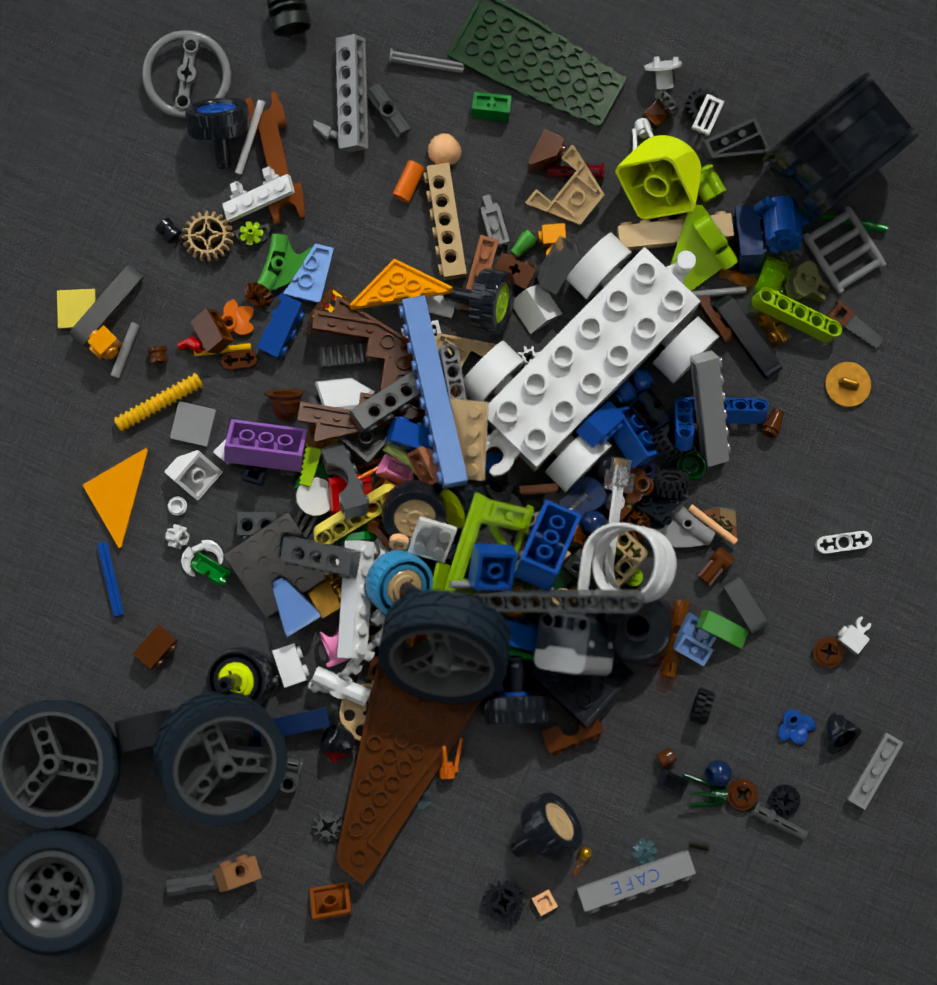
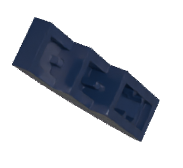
(299, 723)

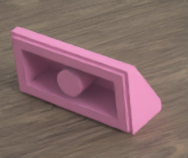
(394, 470)

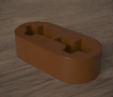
(240, 364)

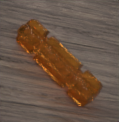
(737, 277)

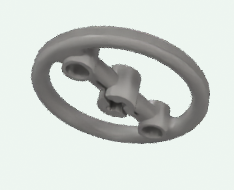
(187, 37)

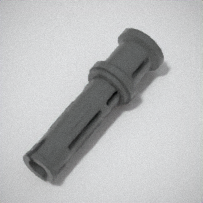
(769, 817)

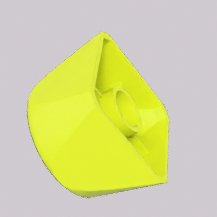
(661, 177)

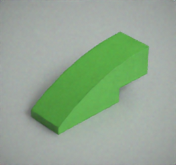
(722, 628)

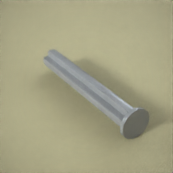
(423, 61)

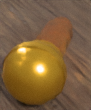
(584, 855)

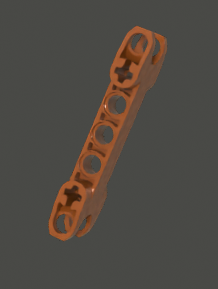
(268, 127)

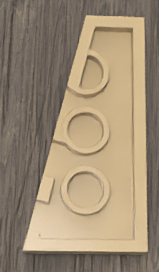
(471, 427)

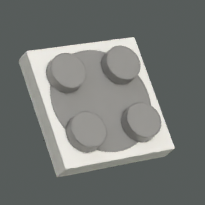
(432, 539)

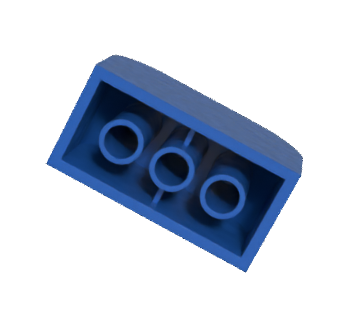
(547, 545)

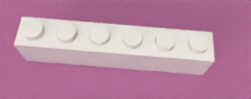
(355, 606)

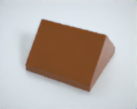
(330, 901)

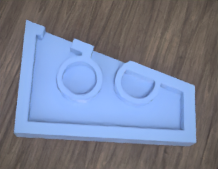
(311, 277)

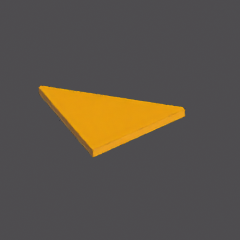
(397, 283)
(116, 492)

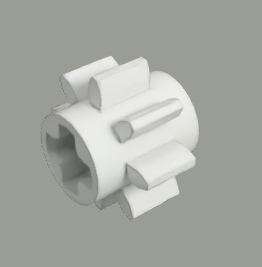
(526, 352)
(177, 536)

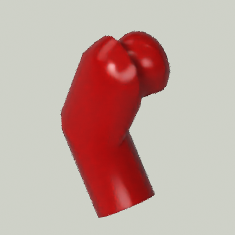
(191, 342)

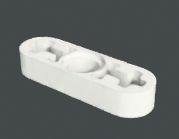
(858, 545)

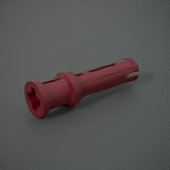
(552, 171)

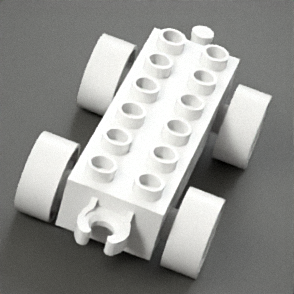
(589, 359)

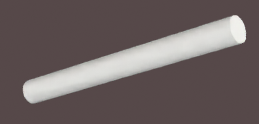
(250, 136)

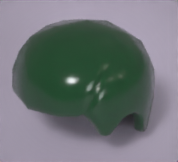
(692, 464)

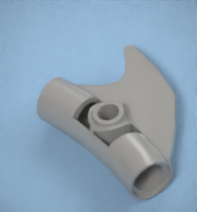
(682, 536)

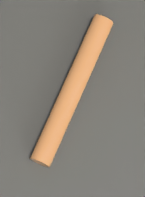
(712, 524)

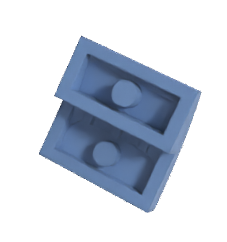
(693, 641)

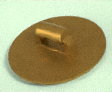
(848, 384)

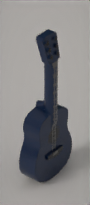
(585, 496)

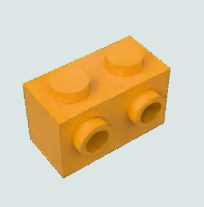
(104, 343)

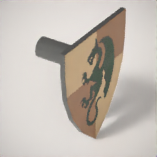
(724, 517)

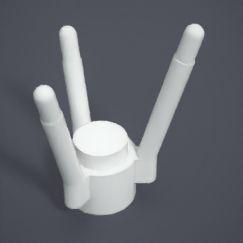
(642, 129)

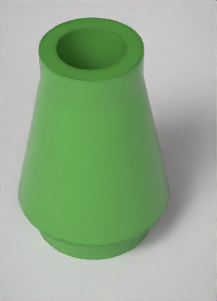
(524, 243)

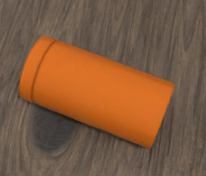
(408, 181)

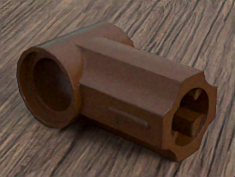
(718, 562)

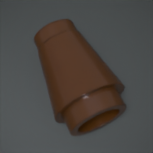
(772, 425)

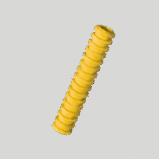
(159, 401)

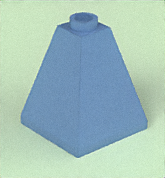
(293, 607)

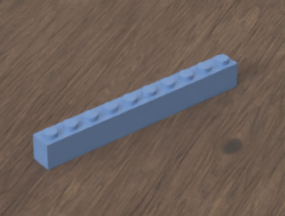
(433, 391)

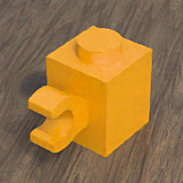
(550, 234)

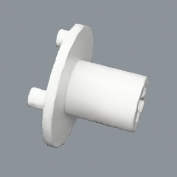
(663, 71)

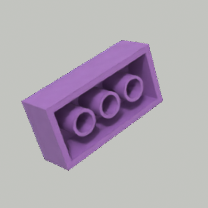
(265, 445)

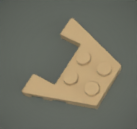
(576, 197)
(464, 346)

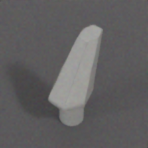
(325, 130)

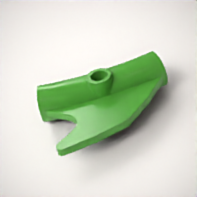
(289, 263)

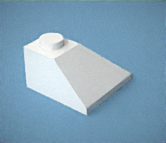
(193, 473)

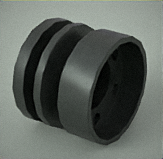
(288, 17)

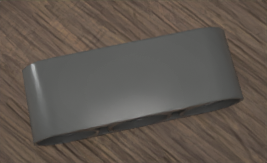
(745, 605)

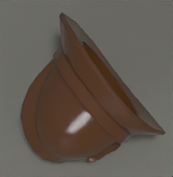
(285, 402)

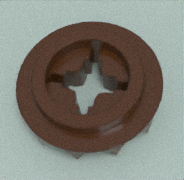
(260, 291)
(642, 520)
(835, 647)
(751, 795)

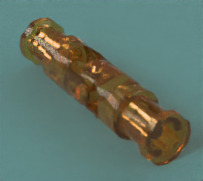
(671, 655)

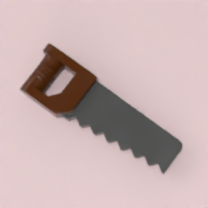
(855, 325)

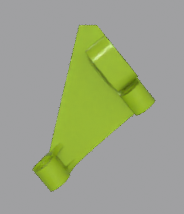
(707, 244)

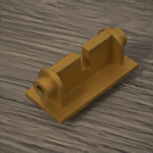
(774, 334)

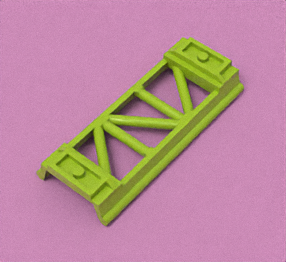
(493, 514)

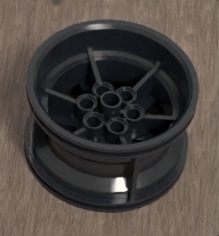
(839, 146)

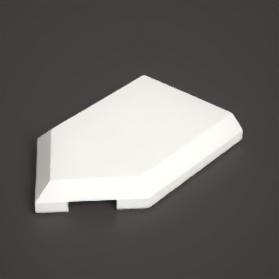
(341, 392)

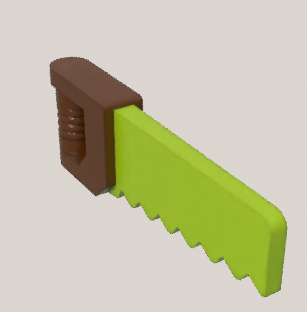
(312, 458)

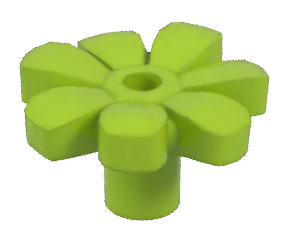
(253, 236)

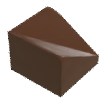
(655, 115)

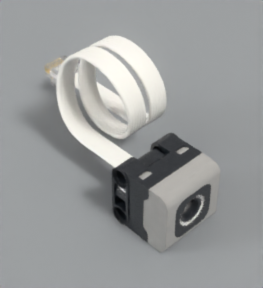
(577, 640)

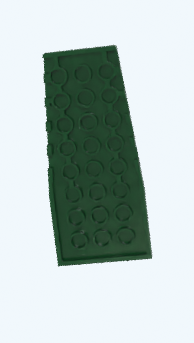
(535, 61)

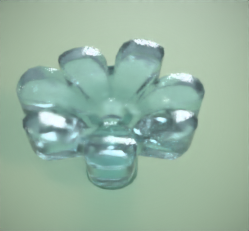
(639, 850)

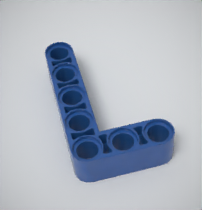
(738, 412)

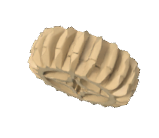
(200, 236)

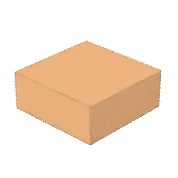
(544, 902)

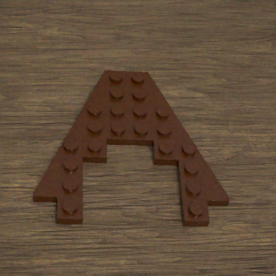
(382, 345)

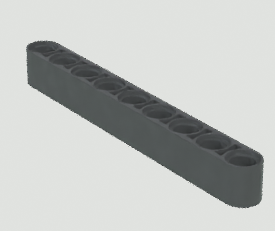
(564, 596)

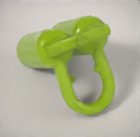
(710, 184)

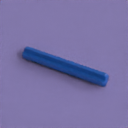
(110, 579)

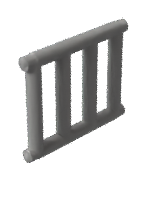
(829, 270)

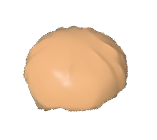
(444, 149)

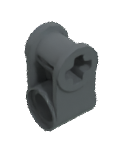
(293, 773)

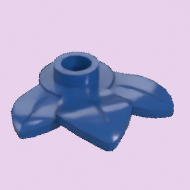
(796, 730)

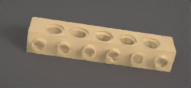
(442, 173)

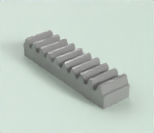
(874, 771)

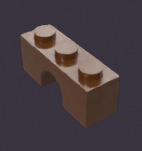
(557, 741)

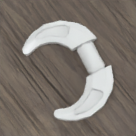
(188, 553)

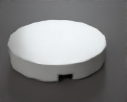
(314, 499)

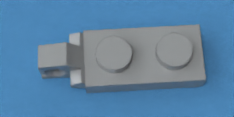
(494, 221)

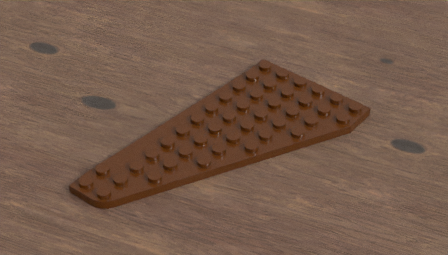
(393, 767)

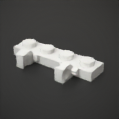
(246, 202)

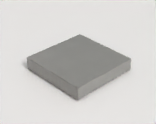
(193, 424)

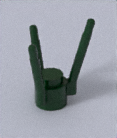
(716, 795)

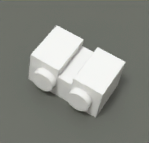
(290, 665)

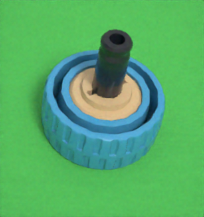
(396, 576)

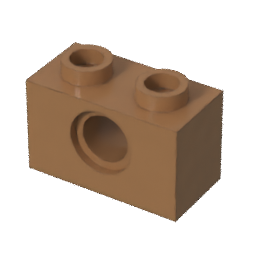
(247, 869)

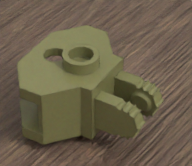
(806, 283)

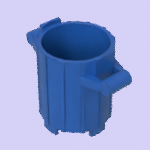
(781, 223)

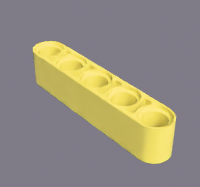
(335, 533)

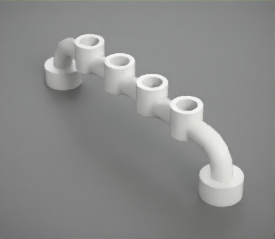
(354, 665)

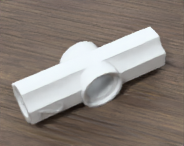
(340, 686)

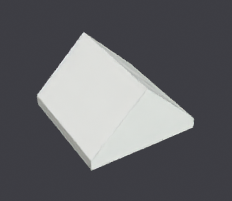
(535, 308)

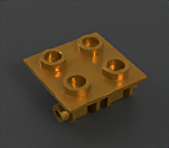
(327, 594)

